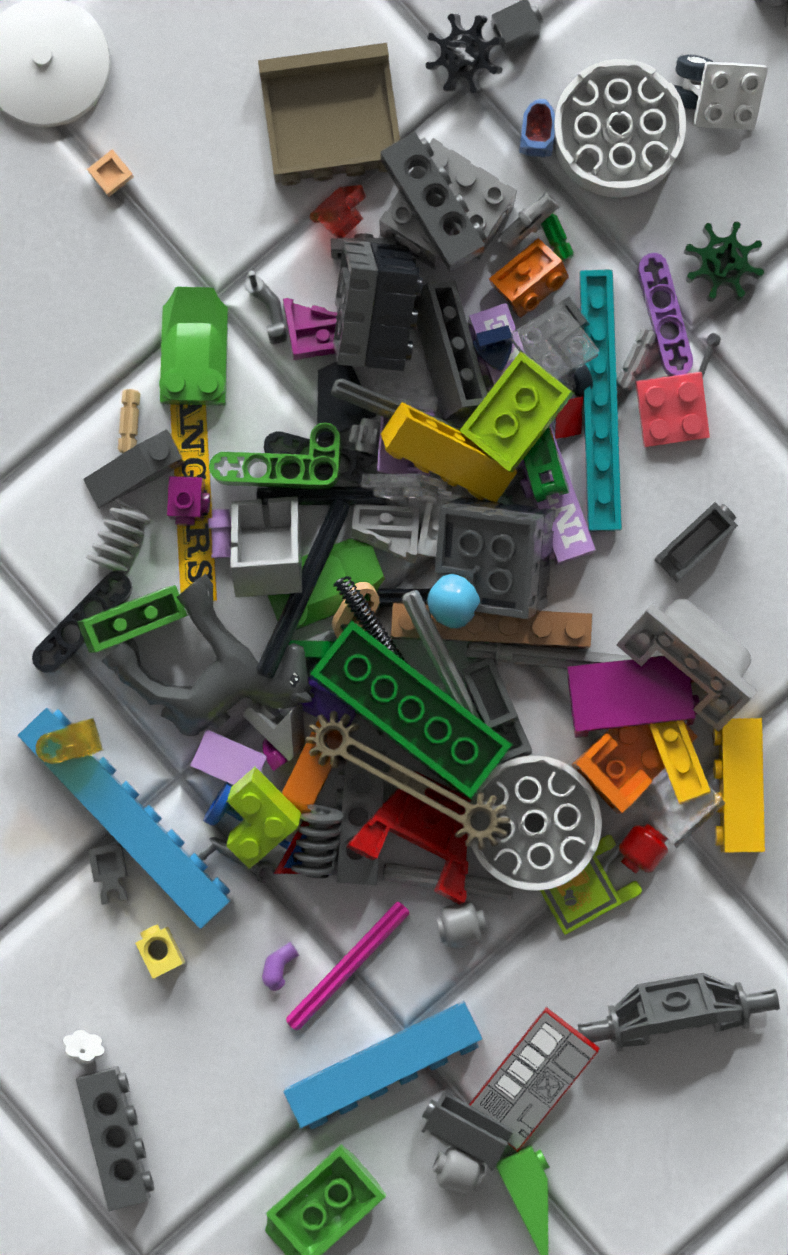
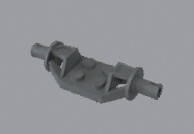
(678, 1005)

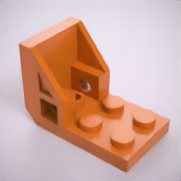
(622, 764)

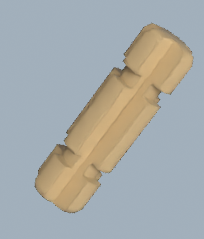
(128, 420)

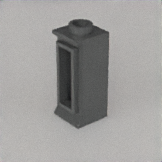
(720, 517)
(467, 1129)

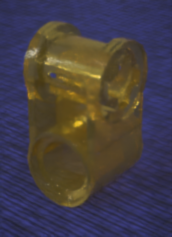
(75, 741)

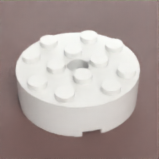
(611, 161)
(569, 829)

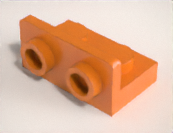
(530, 277)

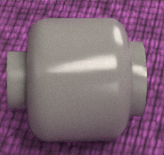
(461, 925)
(458, 1171)

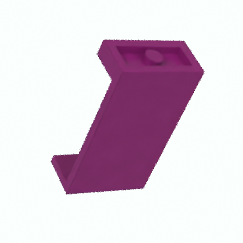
(629, 695)

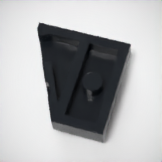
(335, 410)

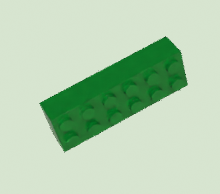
(410, 710)

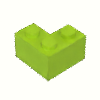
(266, 815)

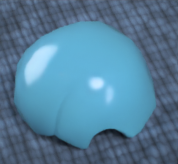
(453, 601)

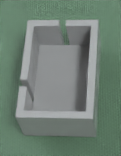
(266, 558)

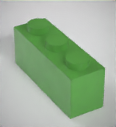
(132, 619)

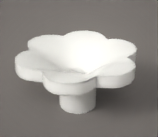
(83, 1047)

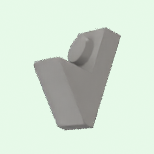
(282, 732)

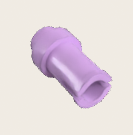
(221, 533)

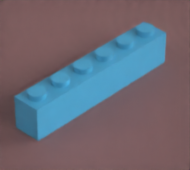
(383, 1064)

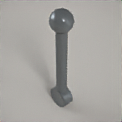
(713, 340)

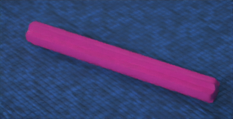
(347, 966)

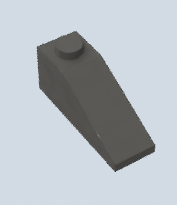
(134, 468)

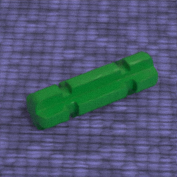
(557, 237)

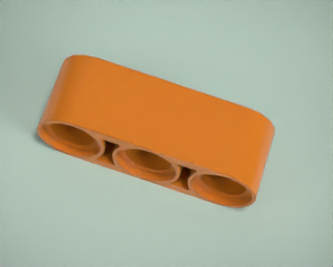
(309, 776)

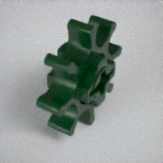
(711, 256)

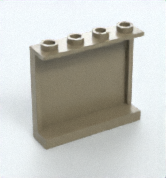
(329, 112)

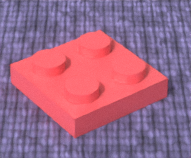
(672, 409)

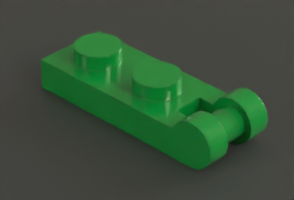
(543, 459)

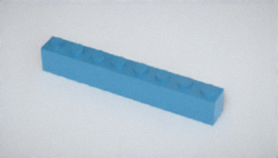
(133, 825)

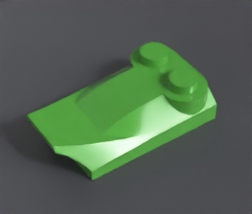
(194, 348)
(345, 559)
(323, 1205)

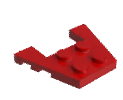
(424, 827)

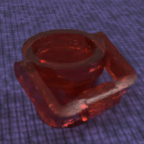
(339, 210)

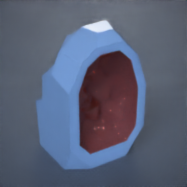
(538, 129)

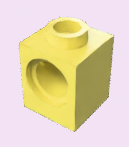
(159, 966)

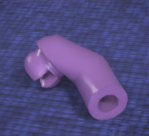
(275, 964)

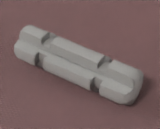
(636, 359)

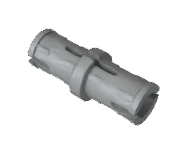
(529, 220)

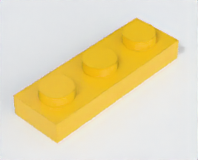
(680, 760)

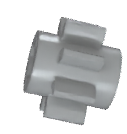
(366, 437)

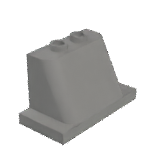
(700, 651)

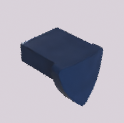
(494, 346)

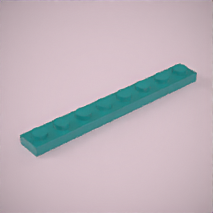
(601, 404)

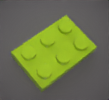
(516, 412)

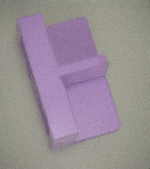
(226, 758)

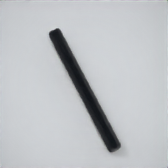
(297, 601)

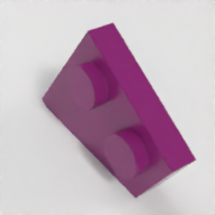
(309, 329)

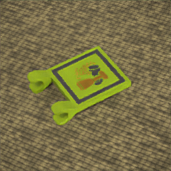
(588, 893)

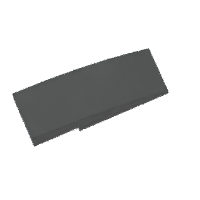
(496, 707)

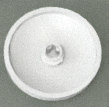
(50, 62)

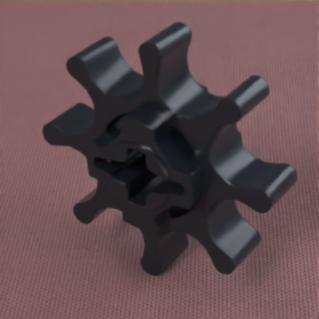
(474, 45)

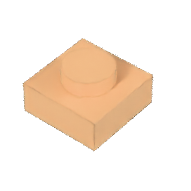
(110, 173)

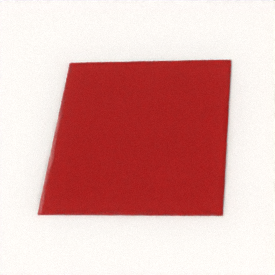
(569, 419)

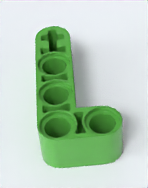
(276, 462)

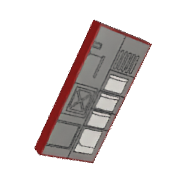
(535, 1076)

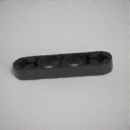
(326, 470)
(76, 615)

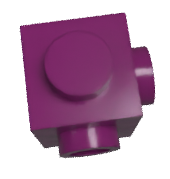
(187, 500)

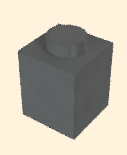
(517, 24)

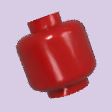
(643, 849)

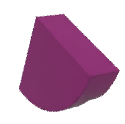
(274, 757)

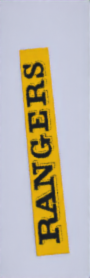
(194, 542)

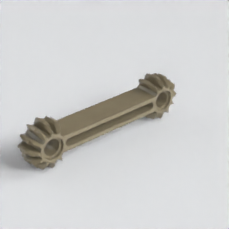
(406, 779)

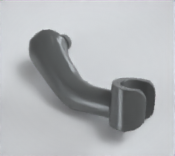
(261, 291)
(220, 845)

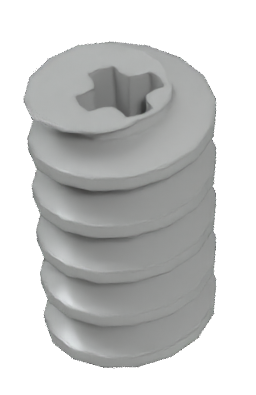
(119, 537)

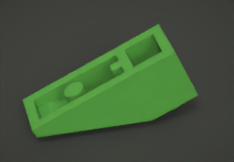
(528, 1187)

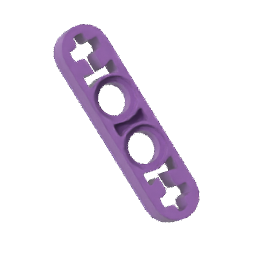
(665, 315)

